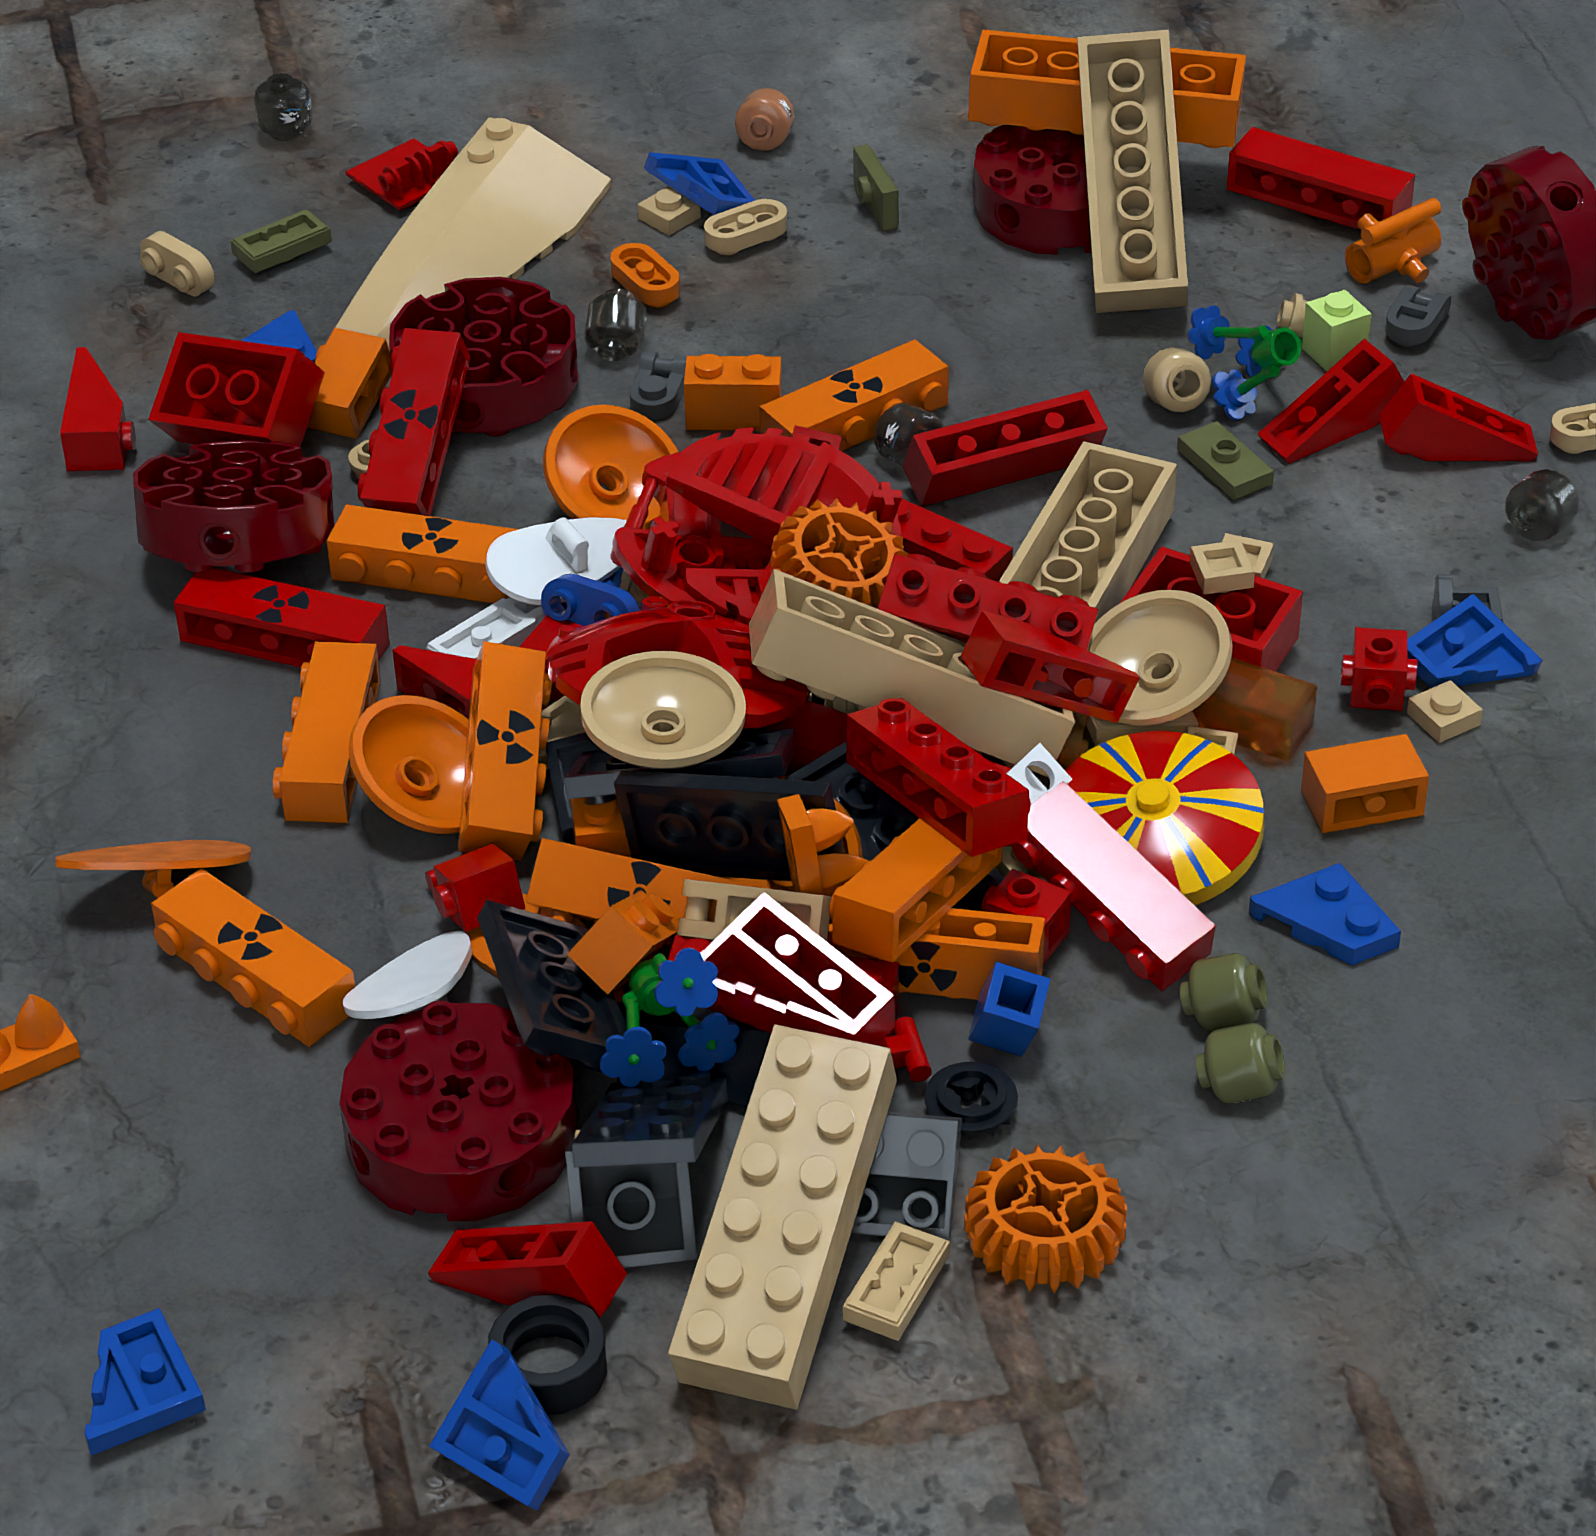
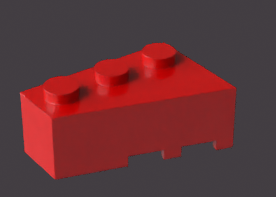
(791, 977)

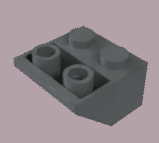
(912, 1176)

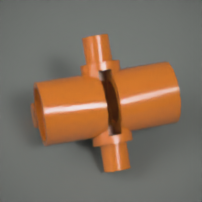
(1395, 244)

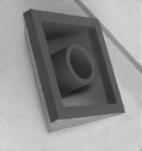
(637, 1209)

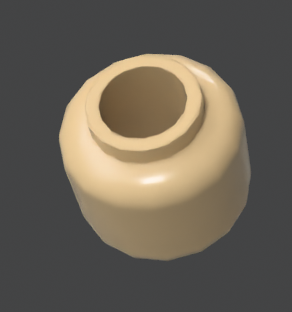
(1176, 379)

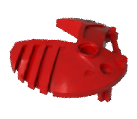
(754, 487)
(677, 540)
(683, 628)

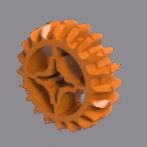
(844, 550)
(1030, 1215)

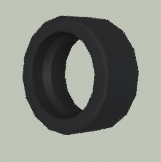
(562, 1318)

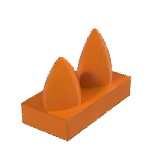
(812, 832)
(35, 1043)

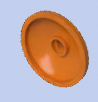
(604, 448)
(412, 761)

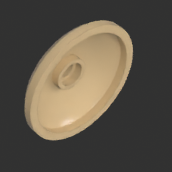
(1168, 637)
(663, 709)

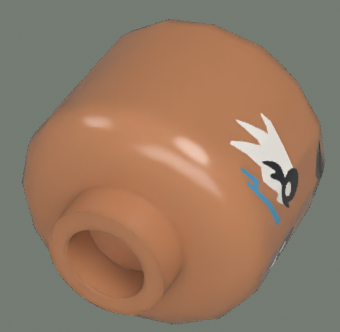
(764, 119)

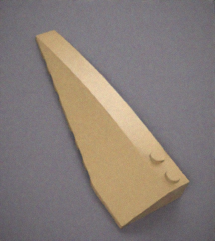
(482, 218)

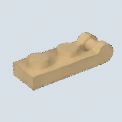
(734, 899)

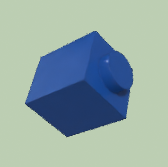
(1009, 1009)

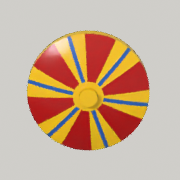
(1178, 804)

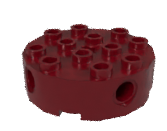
(1033, 188)
(1535, 240)
(517, 346)
(234, 504)
(456, 1113)

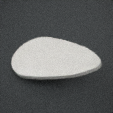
(533, 556)
(412, 978)

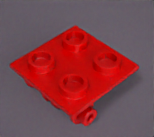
(405, 171)

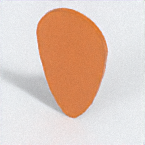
(158, 859)

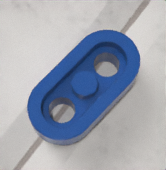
(584, 599)

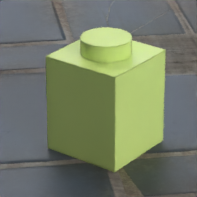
(1334, 327)

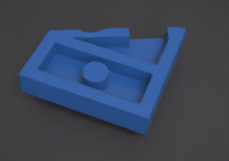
(700, 179)

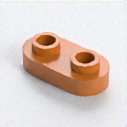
(645, 274)

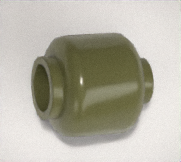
(1224, 991)
(1241, 1063)

